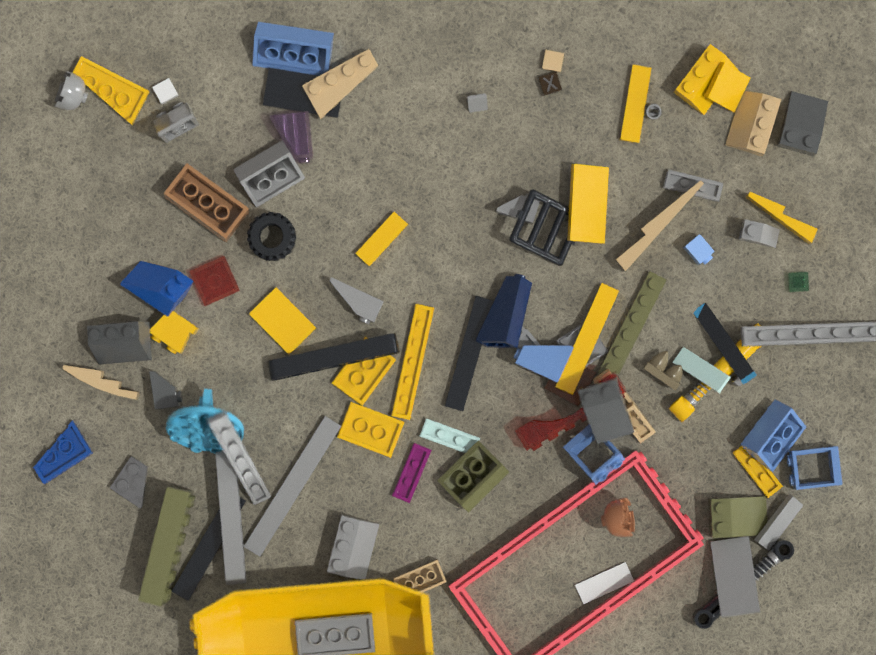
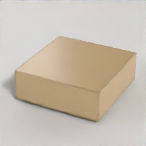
(553, 61)

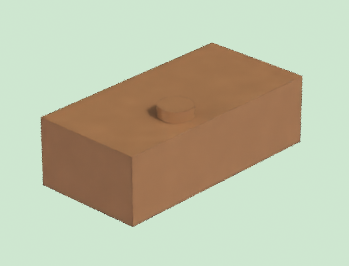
(206, 202)

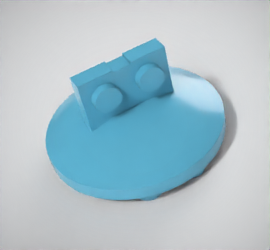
(191, 427)

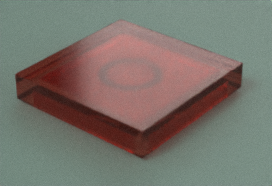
(214, 281)

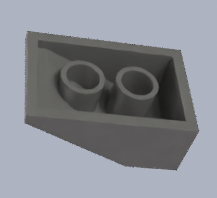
(803, 124)
(606, 410)

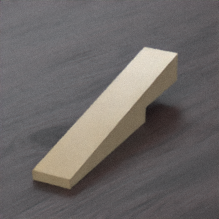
(655, 226)

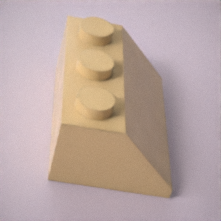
(753, 122)

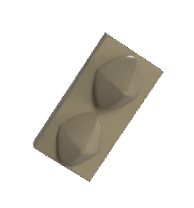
(657, 366)

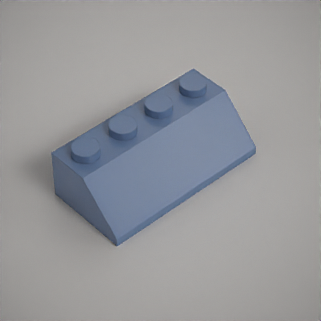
(292, 48)

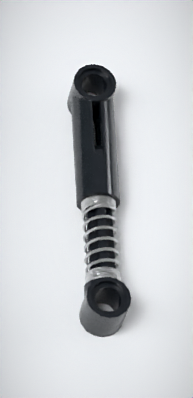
(773, 558)

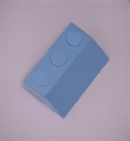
(773, 435)

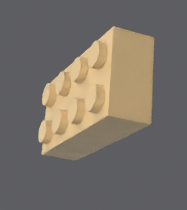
(423, 577)

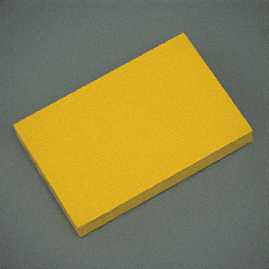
(282, 320)
(361, 378)
(370, 429)

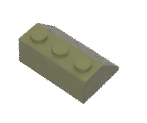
(473, 476)

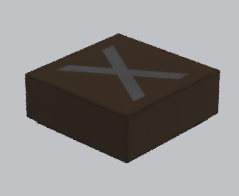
(550, 83)

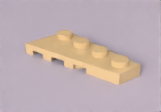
(338, 82)

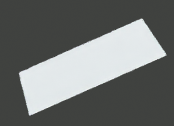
(604, 583)

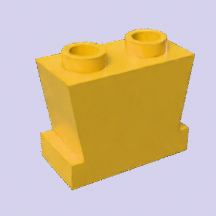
(173, 331)

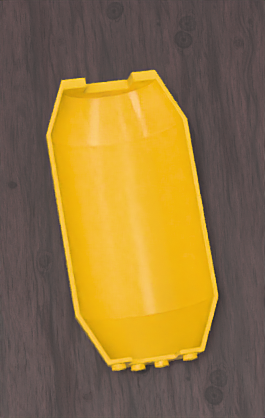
(265, 618)

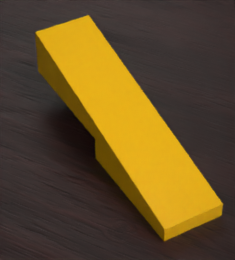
(776, 210)

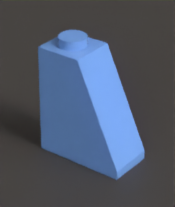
(544, 360)

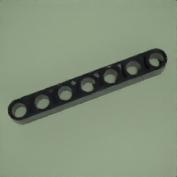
(333, 357)

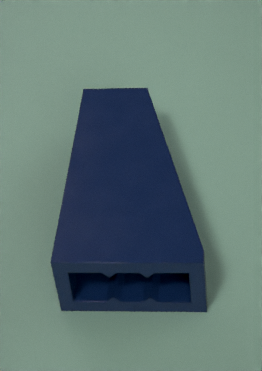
(507, 314)

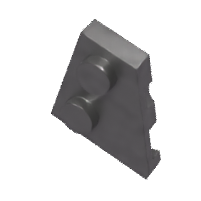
(131, 481)

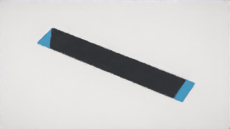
(724, 343)

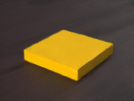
(727, 87)

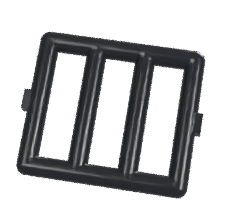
(529, 244)

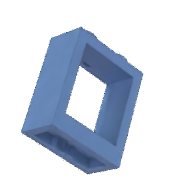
(580, 442)
(834, 465)

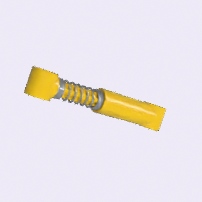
(684, 406)

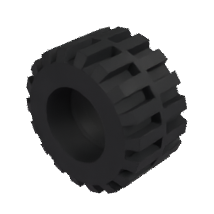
(257, 227)

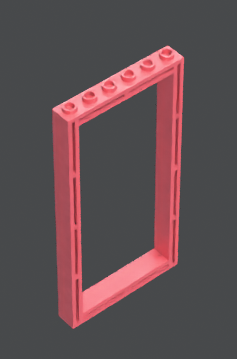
(659, 490)

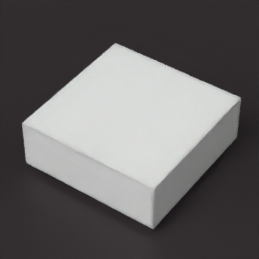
(165, 91)

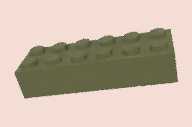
(166, 546)

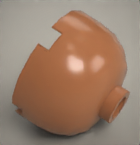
(618, 518)

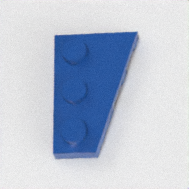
(63, 455)

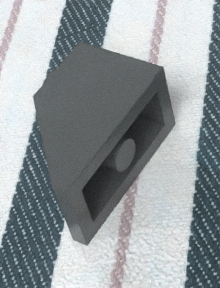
(164, 392)

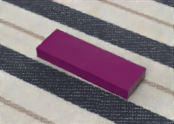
(411, 472)

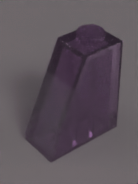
(296, 134)

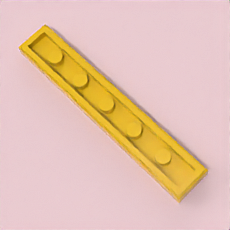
(587, 338)
(412, 361)

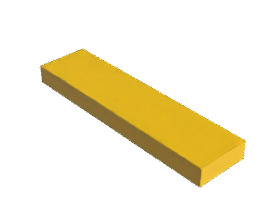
(635, 104)

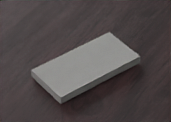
(735, 577)
(335, 635)

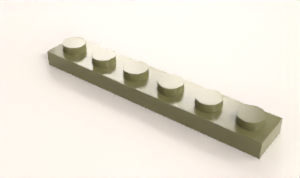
(633, 323)

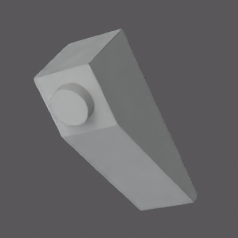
(362, 304)

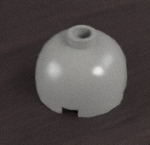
(71, 92)

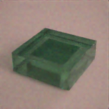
(798, 282)

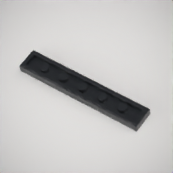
(468, 355)
(201, 558)

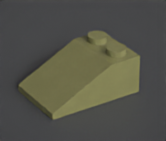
(737, 516)

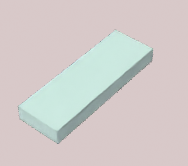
(701, 370)
(448, 436)

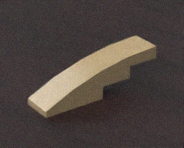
(95, 379)
(641, 425)

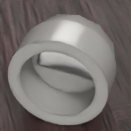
(652, 115)

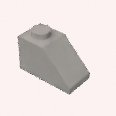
(511, 208)
(758, 233)

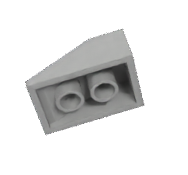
(175, 122)

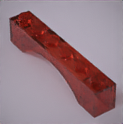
(537, 431)

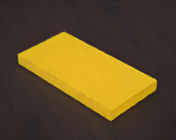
(588, 203)

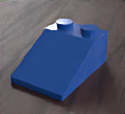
(158, 286)

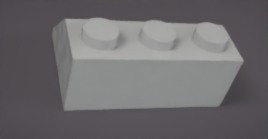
(269, 173)
(353, 547)

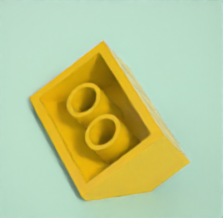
(699, 78)

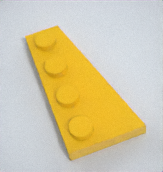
(115, 90)

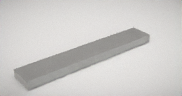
(239, 457)

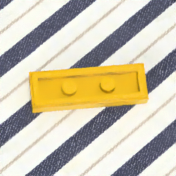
(381, 239)
(759, 473)

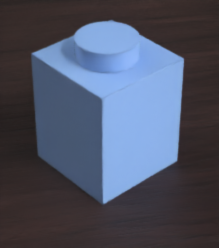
(699, 250)

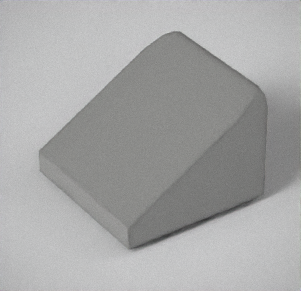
(477, 102)

